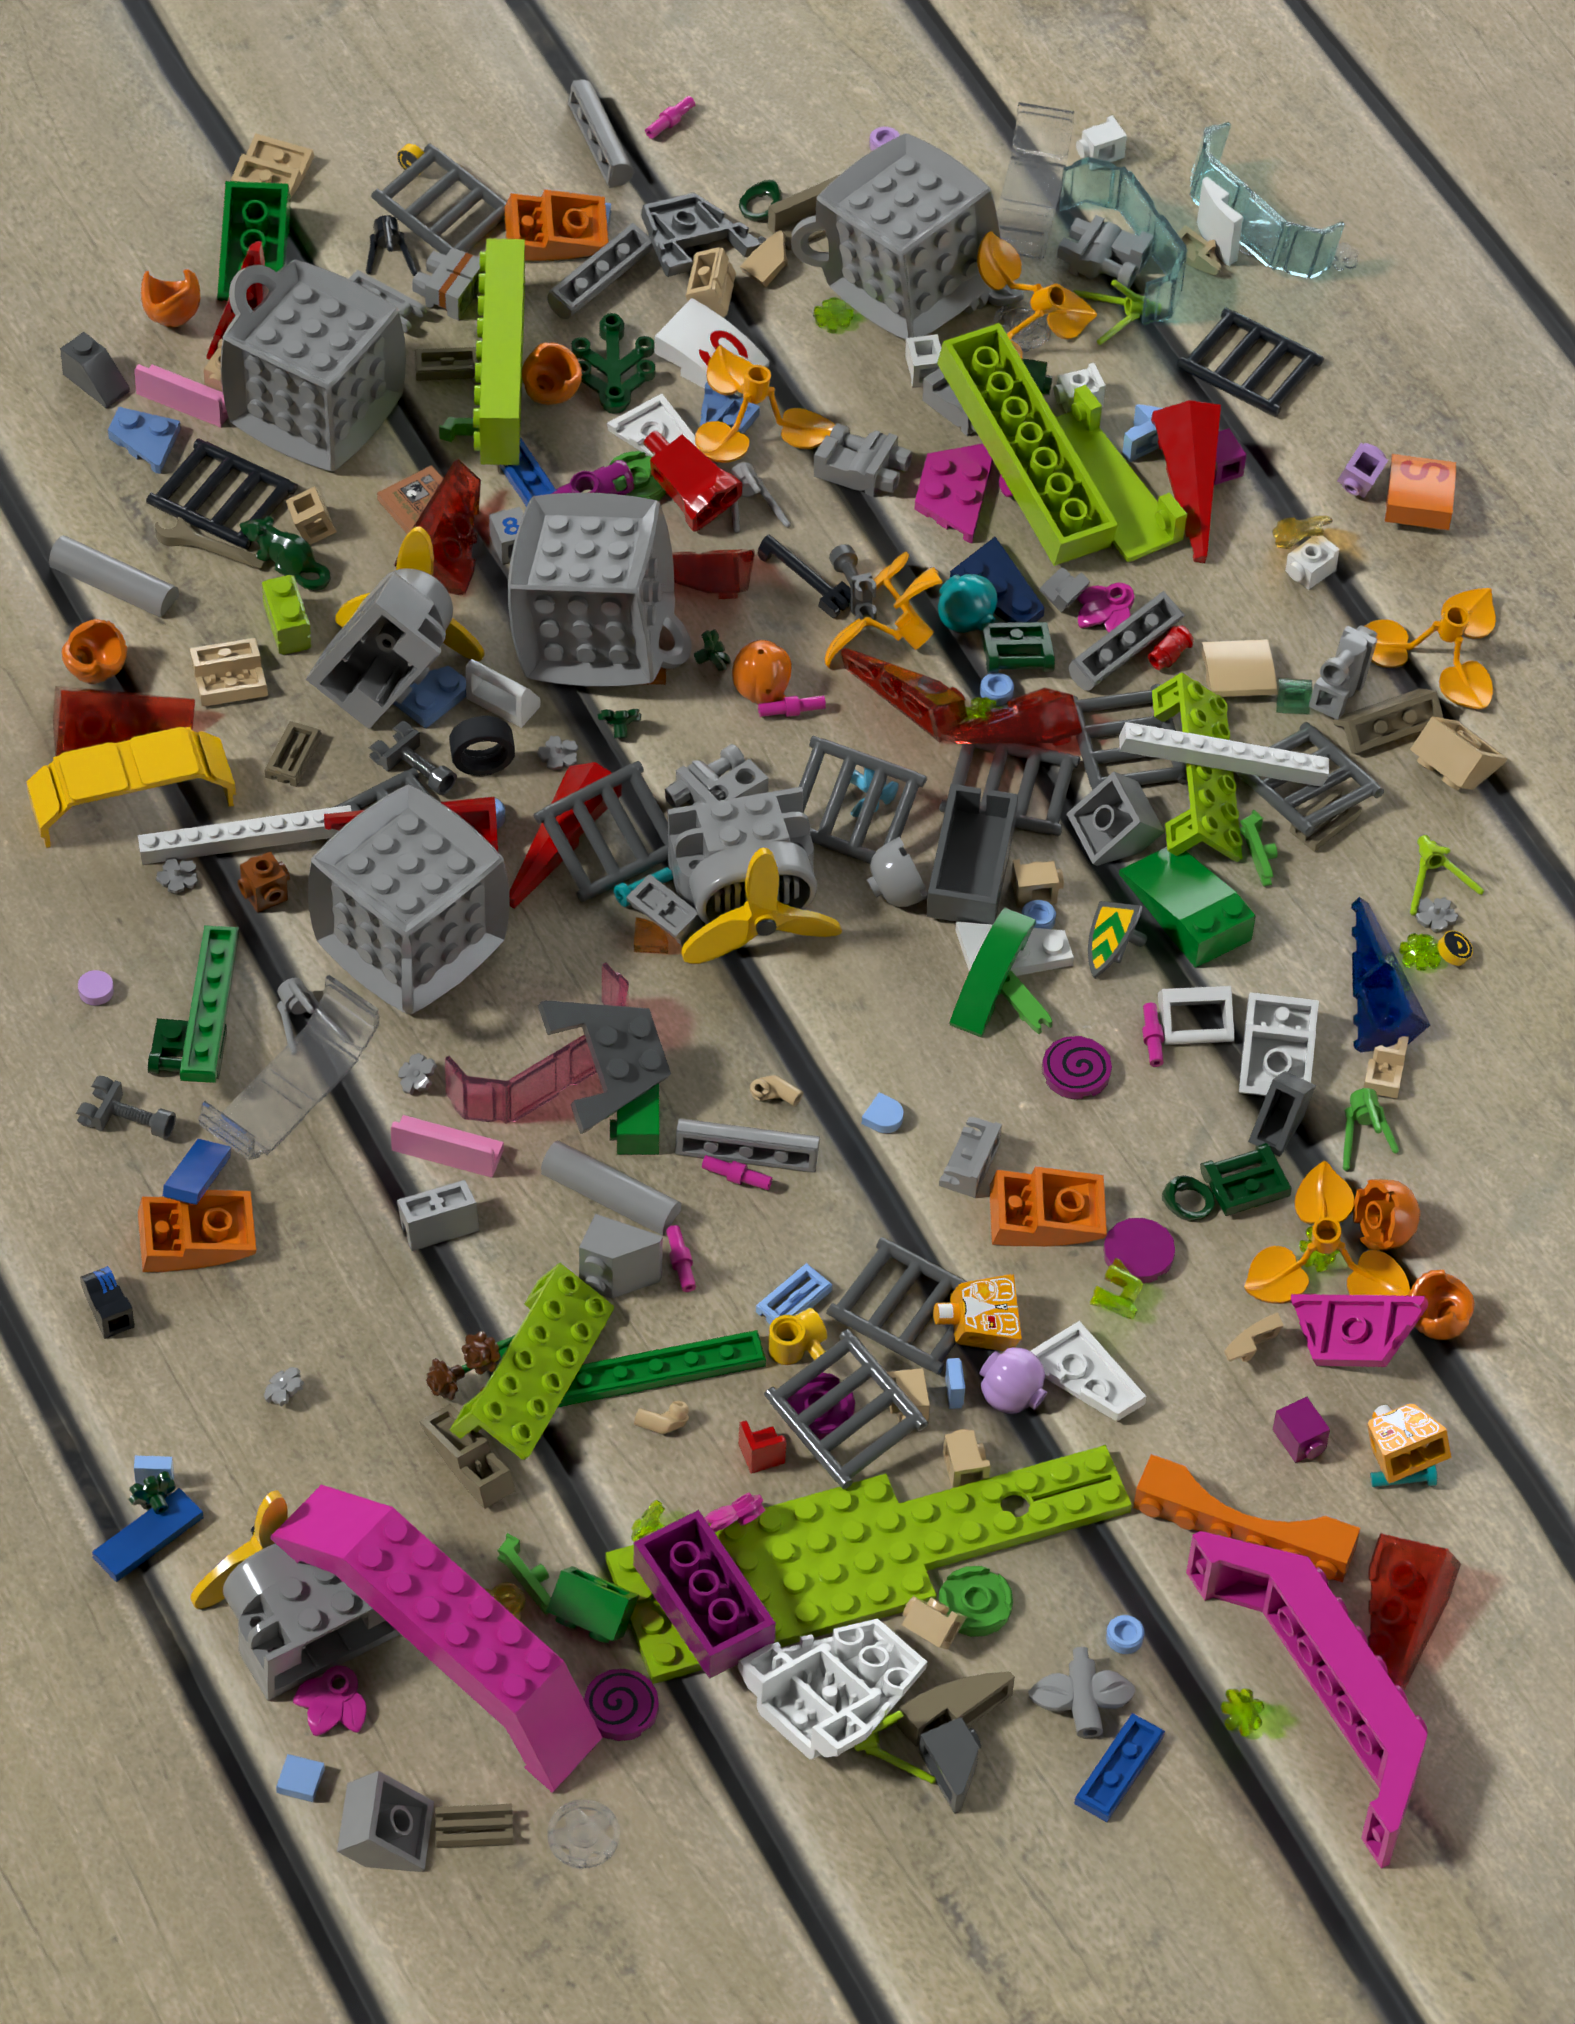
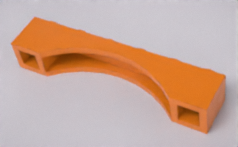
(1174, 1495)

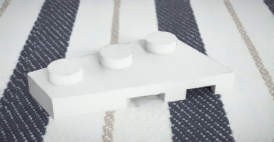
(649, 417)
(1043, 951)
(1088, 1372)

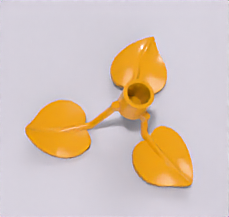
(1002, 265)
(732, 373)
(1462, 614)
(909, 624)
(1324, 1202)

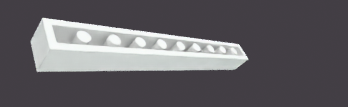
(1224, 754)
(236, 836)

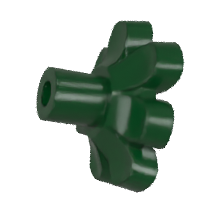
(712, 651)
(620, 720)
(153, 1492)

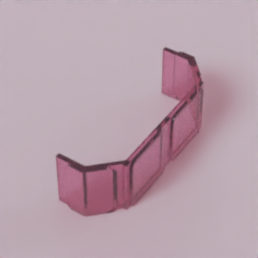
(512, 1099)

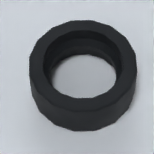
(481, 730)

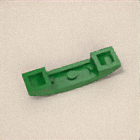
(990, 971)

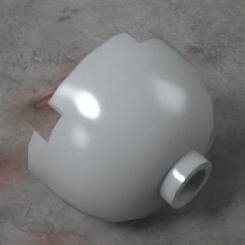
(896, 876)

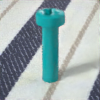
(622, 890)
(1428, 1474)

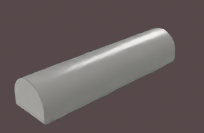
(599, 134)
(599, 271)
(112, 576)
(1125, 641)
(747, 1145)
(610, 1187)

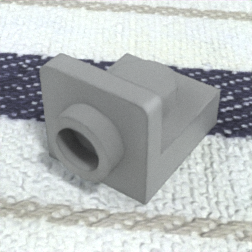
(1063, 588)

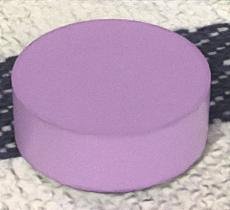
(881, 136)
(95, 987)

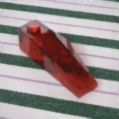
(450, 525)
(715, 571)
(916, 696)
(104, 716)
(1030, 718)
(1407, 1599)

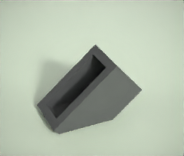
(93, 370)
(1282, 1111)
(951, 1758)

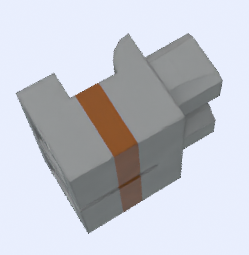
(452, 282)

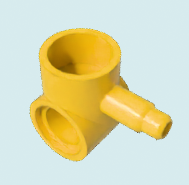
(803, 1329)

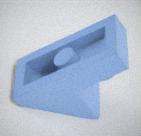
(1143, 436)

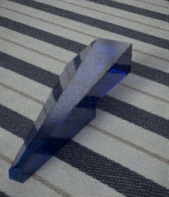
(1383, 993)

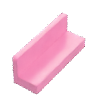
(181, 394)
(446, 1145)

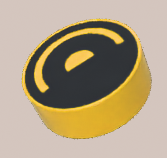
(409, 155)
(1455, 948)

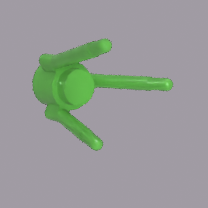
(1366, 1111)

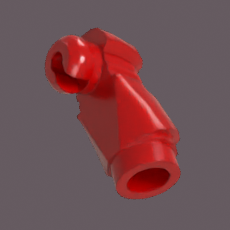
(1170, 648)

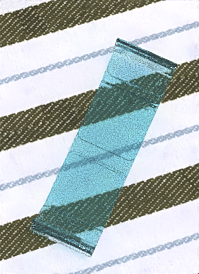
(1119, 189)
(1264, 232)

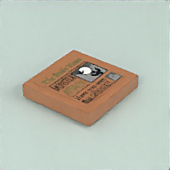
(410, 496)

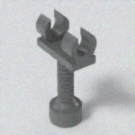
(862, 586)
(440, 779)
(111, 1092)

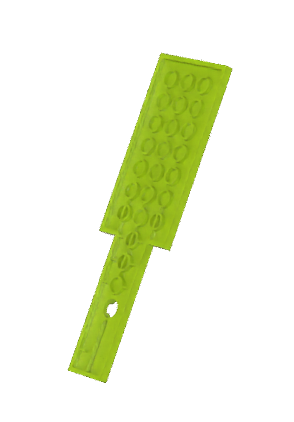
(865, 1555)

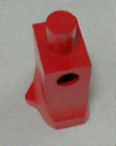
(692, 479)

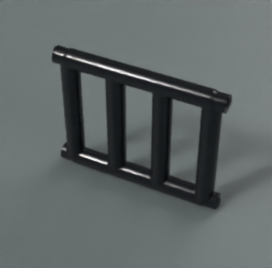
(1255, 332)
(228, 461)

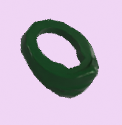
(764, 188)
(1183, 1183)

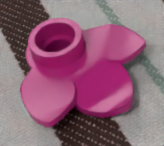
(1102, 606)
(742, 1509)
(331, 1705)

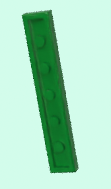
(209, 1004)
(666, 1367)

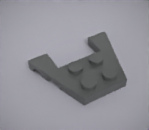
(690, 222)
(622, 1049)

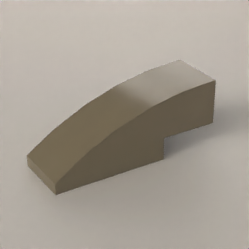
(469, 1458)
(964, 1698)

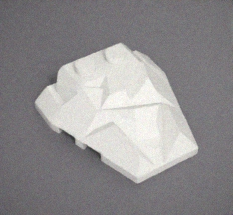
(833, 1688)

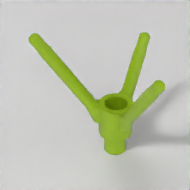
(1132, 304)
(1433, 857)
(872, 1744)

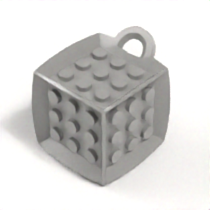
(902, 236)
(311, 362)
(593, 590)
(408, 898)

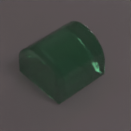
(1293, 695)

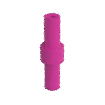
(670, 117)
(791, 706)
(1153, 1034)
(737, 1172)
(681, 1258)

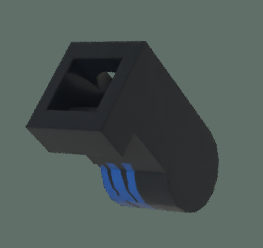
(107, 1302)

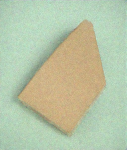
(1199, 251)
(767, 260)
(1386, 1068)
(1244, 1344)

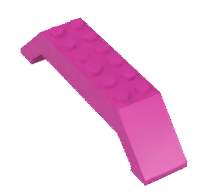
(449, 1623)
(1333, 1660)

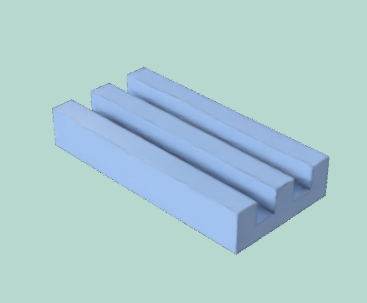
(764, 1307)

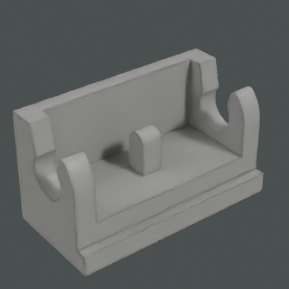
(665, 908)
(972, 1157)
(438, 1215)

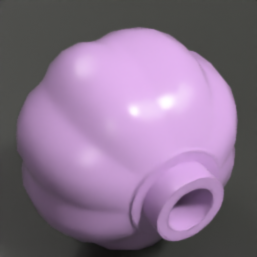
(1013, 1380)

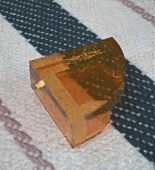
(649, 937)

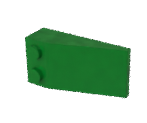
(251, 215)
(1191, 904)

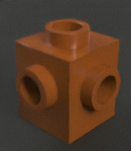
(264, 881)

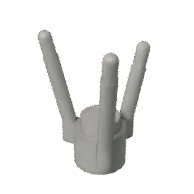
(750, 485)
(294, 999)

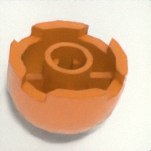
(1386, 1214)

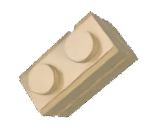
(712, 280)

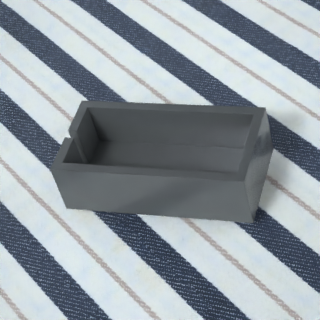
(972, 856)

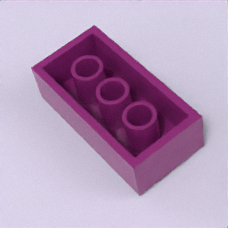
(703, 1593)

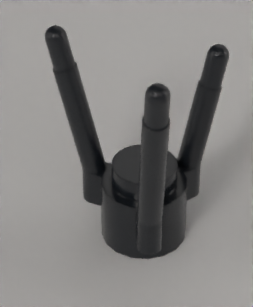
(387, 236)

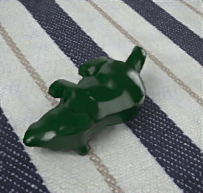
(288, 551)

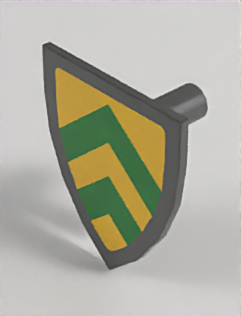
(1110, 934)

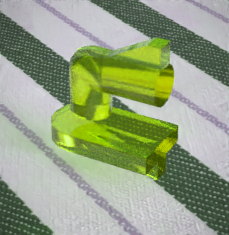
(1122, 1304)

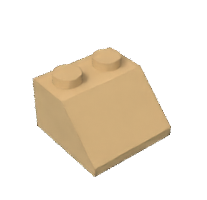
(1456, 753)

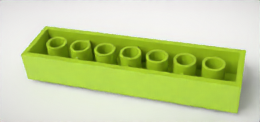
(500, 352)
(1027, 444)

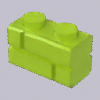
(286, 614)

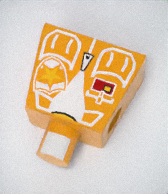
(983, 1313)
(1406, 1440)

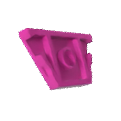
(955, 487)
(1356, 1327)

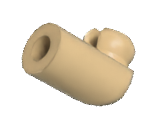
(775, 1087)
(666, 1422)

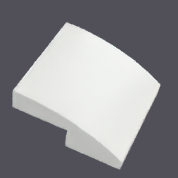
(1219, 221)

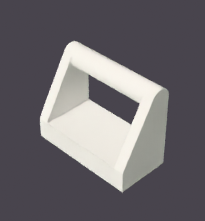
(500, 694)
(1196, 996)

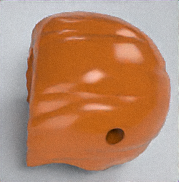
(170, 301)
(551, 374)
(94, 651)
(762, 672)
(1448, 1305)

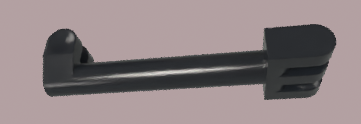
(833, 598)

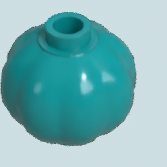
(967, 602)

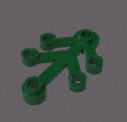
(614, 395)

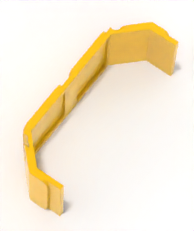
(126, 768)

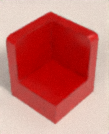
(761, 1448)

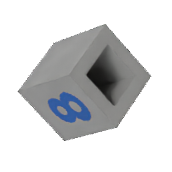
(503, 531)

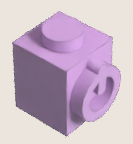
(1362, 470)

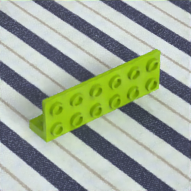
(1141, 519)
(1211, 790)
(538, 1363)

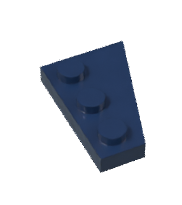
(1014, 596)

